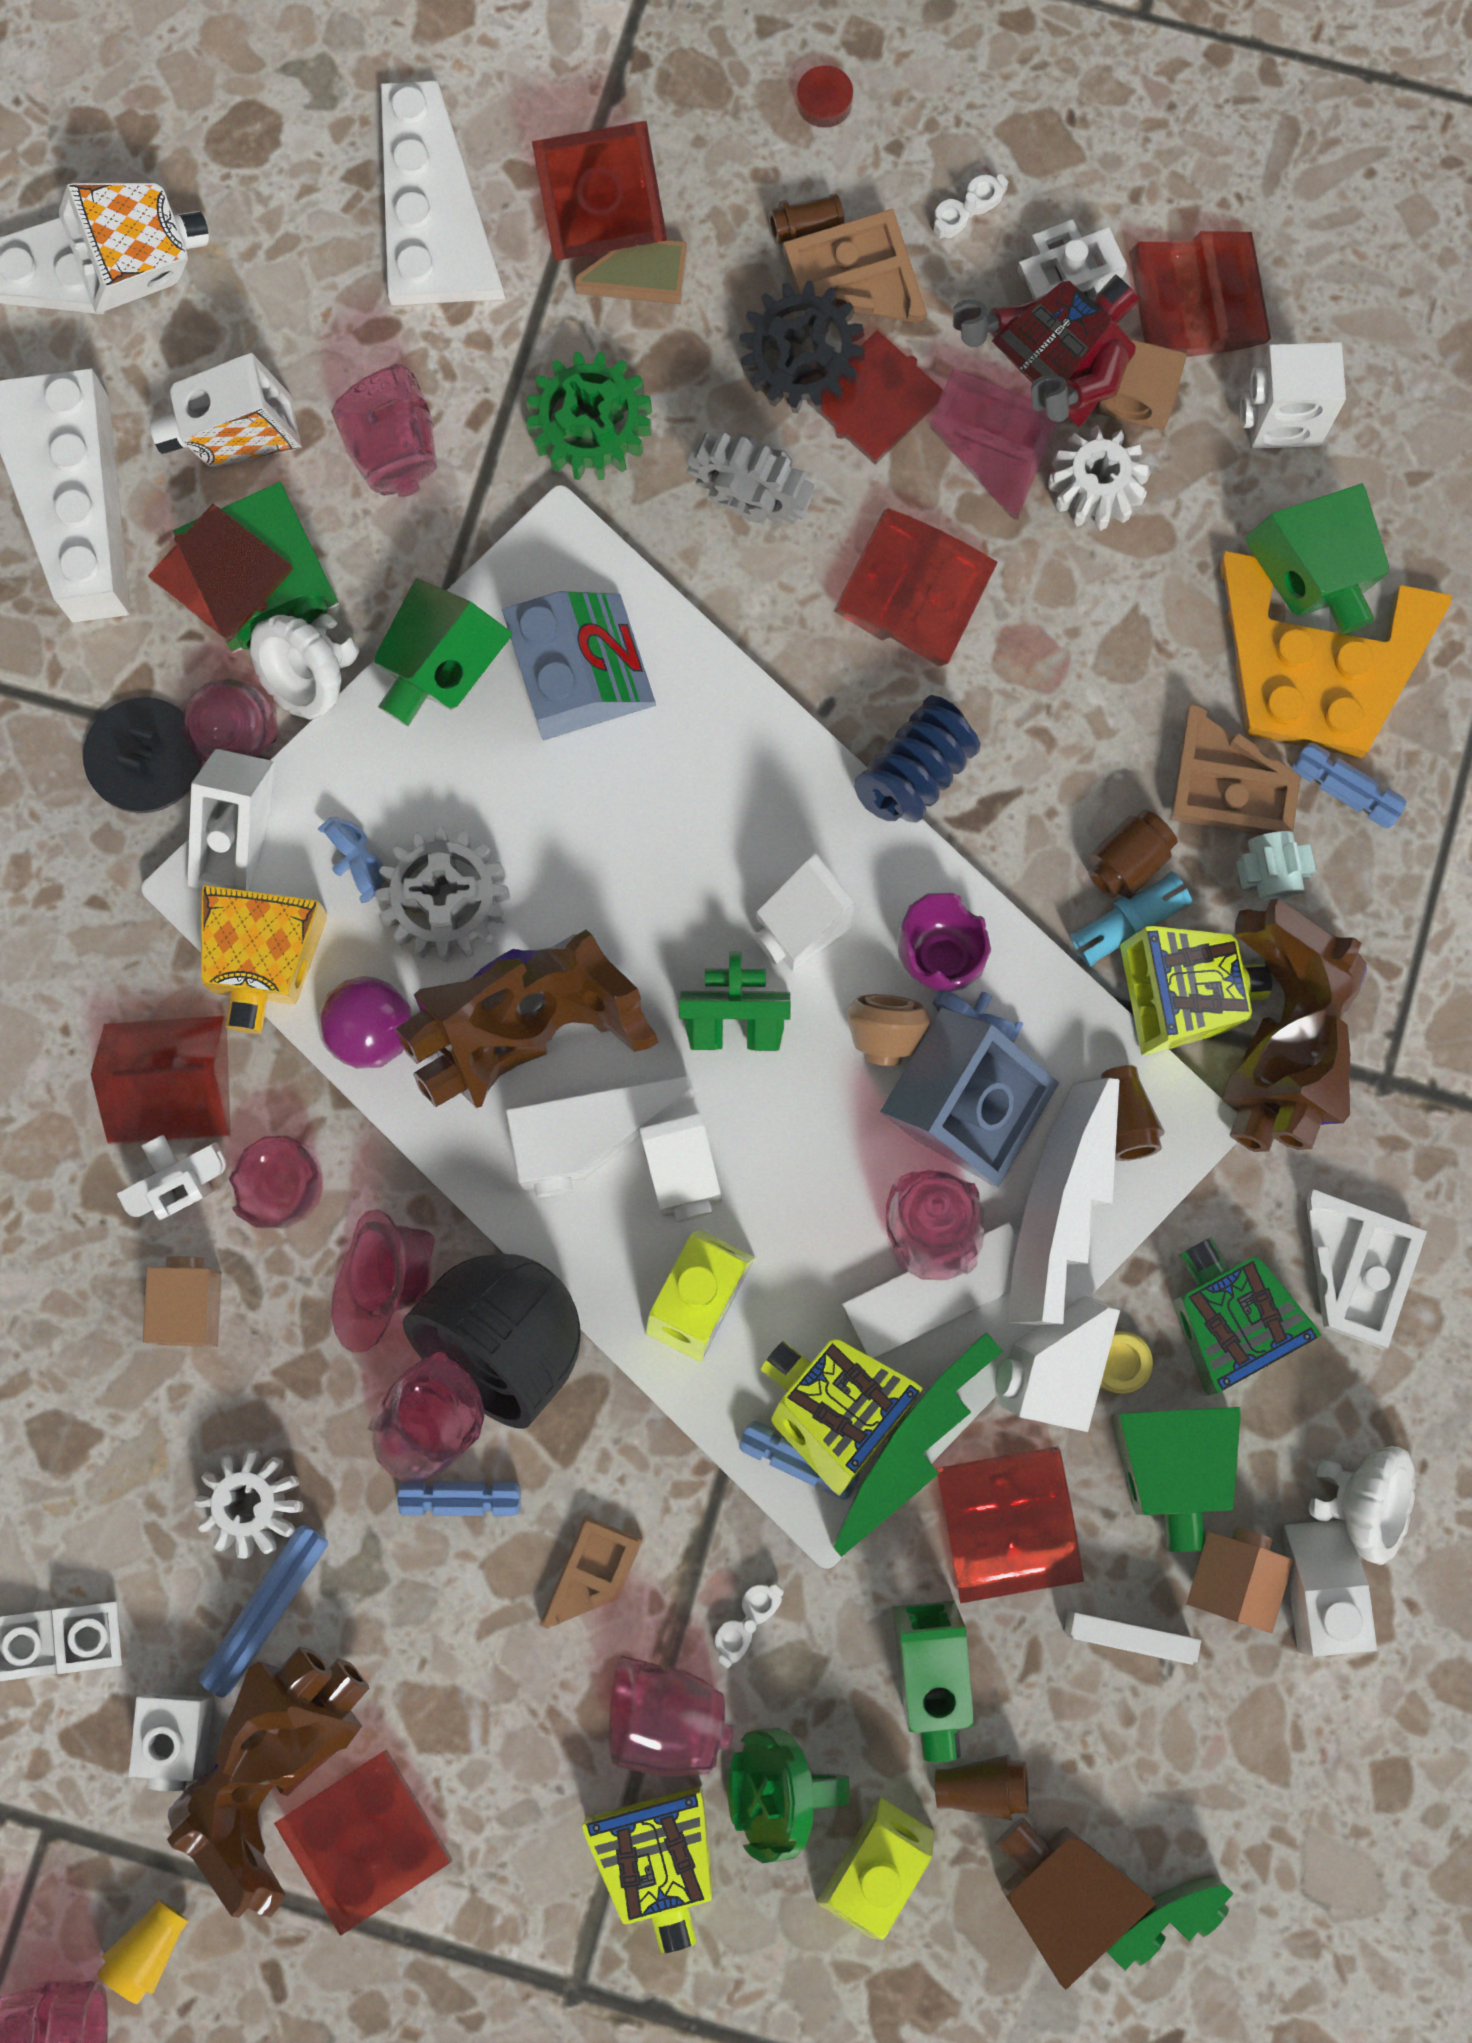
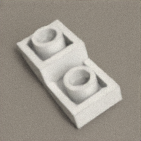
(59, 1641)

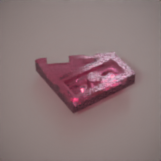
(993, 436)

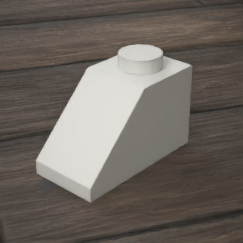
(228, 819)
(804, 915)
(681, 1167)
(1060, 1367)
(1328, 1590)

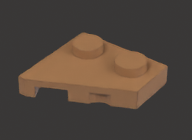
(863, 264)
(1229, 782)

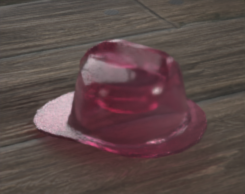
(380, 1275)

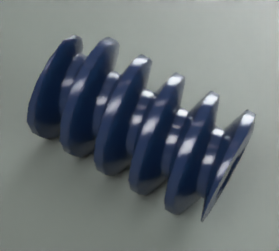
(918, 762)

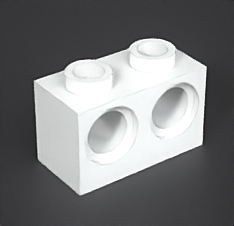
(1294, 395)

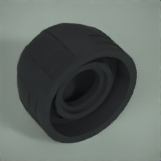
(505, 1327)

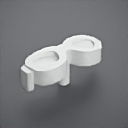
(981, 196)
(733, 1635)

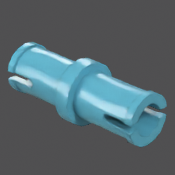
(1130, 917)

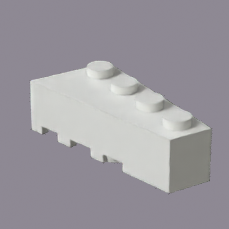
(66, 484)

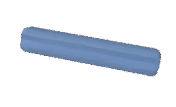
(263, 1611)

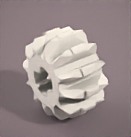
(1116, 468)
(229, 1494)

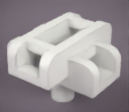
(1072, 259)
(156, 1191)

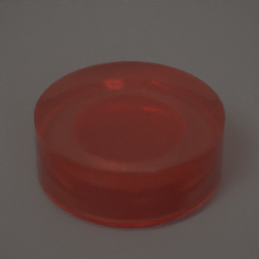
(824, 96)

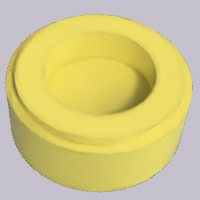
(1127, 1364)

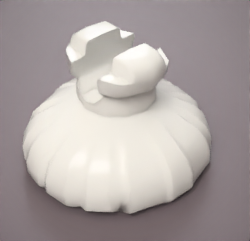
(300, 663)
(1371, 1502)

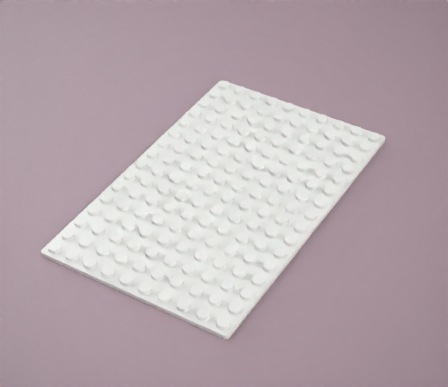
(664, 849)

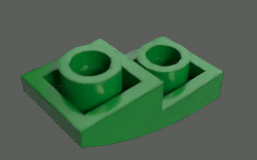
(1189, 1907)

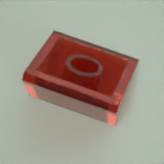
(599, 190)
(163, 1079)

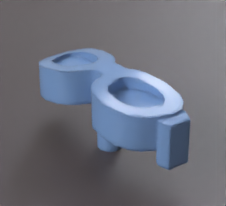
(363, 865)
(953, 1002)

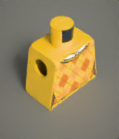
(256, 950)

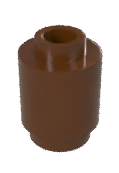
(1131, 854)

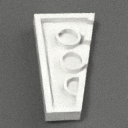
(430, 211)

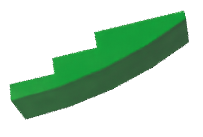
(901, 1465)

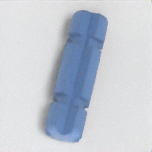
(1349, 785)
(761, 1442)
(459, 1498)

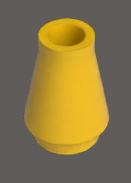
(142, 1953)

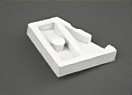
(1361, 1267)

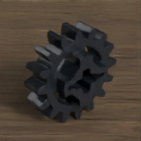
(782, 332)

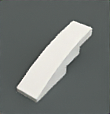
(1057, 1216)

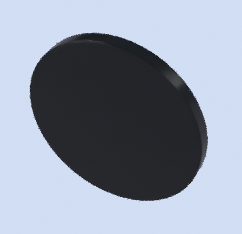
(140, 756)

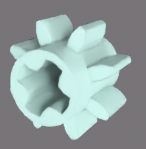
(1276, 866)

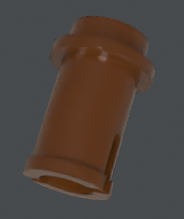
(805, 218)

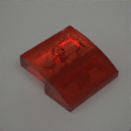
(1201, 293)
(915, 586)
(1009, 1524)

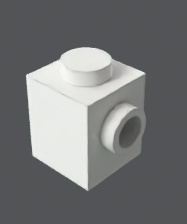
(170, 1739)

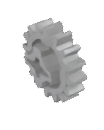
(750, 478)
(467, 894)

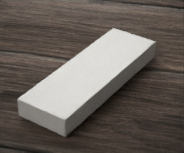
(913, 1306)

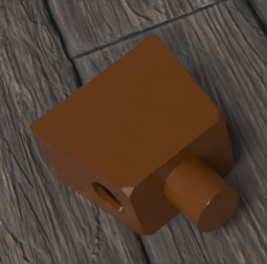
(1069, 1898)

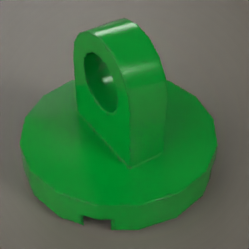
(776, 1794)

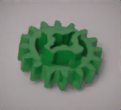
(576, 437)

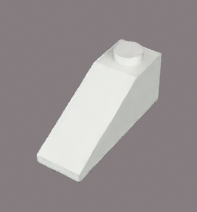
(581, 1133)

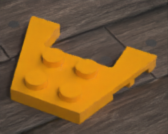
(1315, 682)

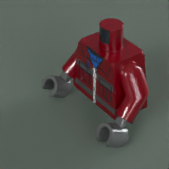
(1059, 344)

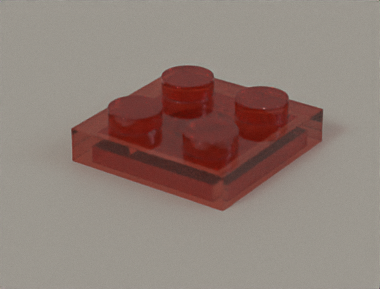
(363, 1842)

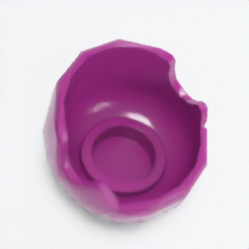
(943, 942)
(361, 1022)

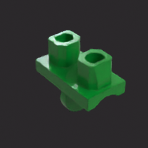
(762, 1009)

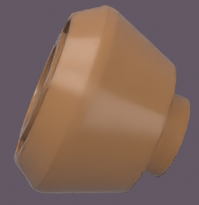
(886, 1027)

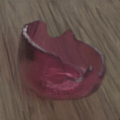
(229, 718)
(276, 1182)

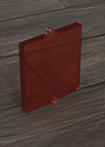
(884, 401)
(220, 572)

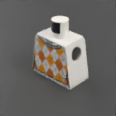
(127, 239)
(229, 415)

